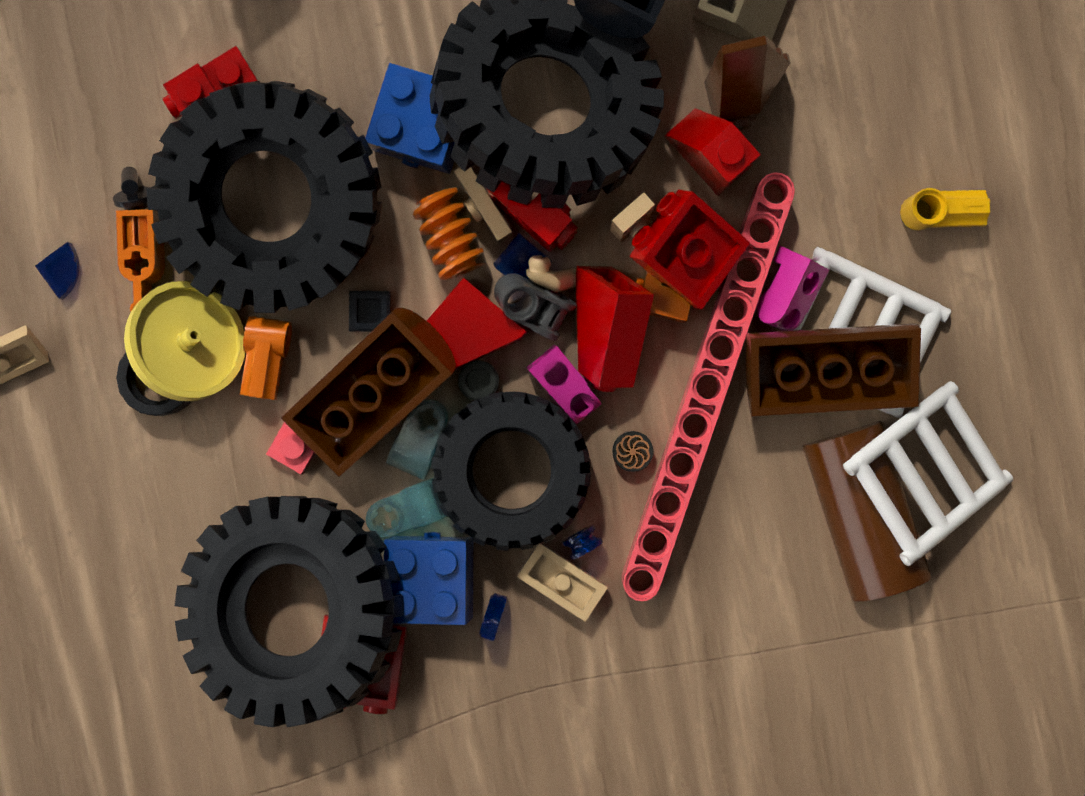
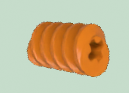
(447, 234)

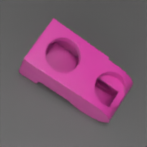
(791, 290)
(564, 384)

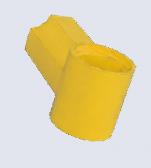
(947, 209)

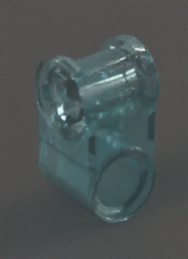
(415, 444)
(413, 509)

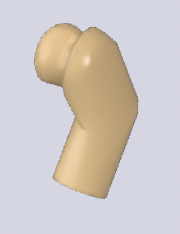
(552, 280)

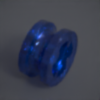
(582, 542)

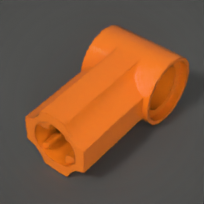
(265, 346)

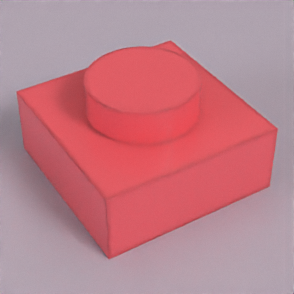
(291, 450)

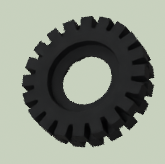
(576, 163)
(192, 211)
(358, 624)

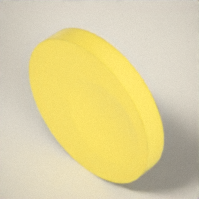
(184, 342)

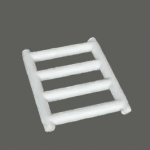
(896, 295)
(889, 442)

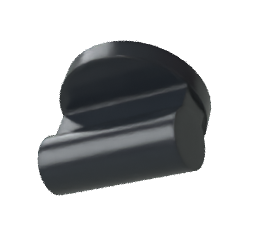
(131, 196)

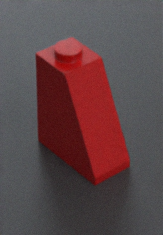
(713, 148)
(473, 324)
(610, 326)

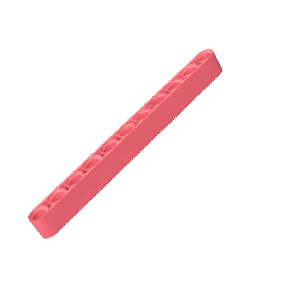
(708, 409)

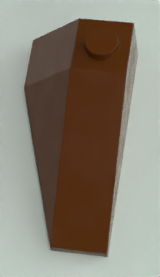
(744, 79)

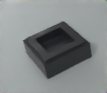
(368, 309)

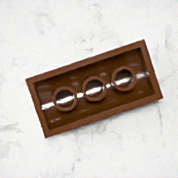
(833, 369)
(372, 389)
(859, 533)

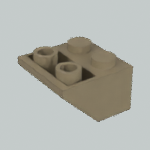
(741, 17)

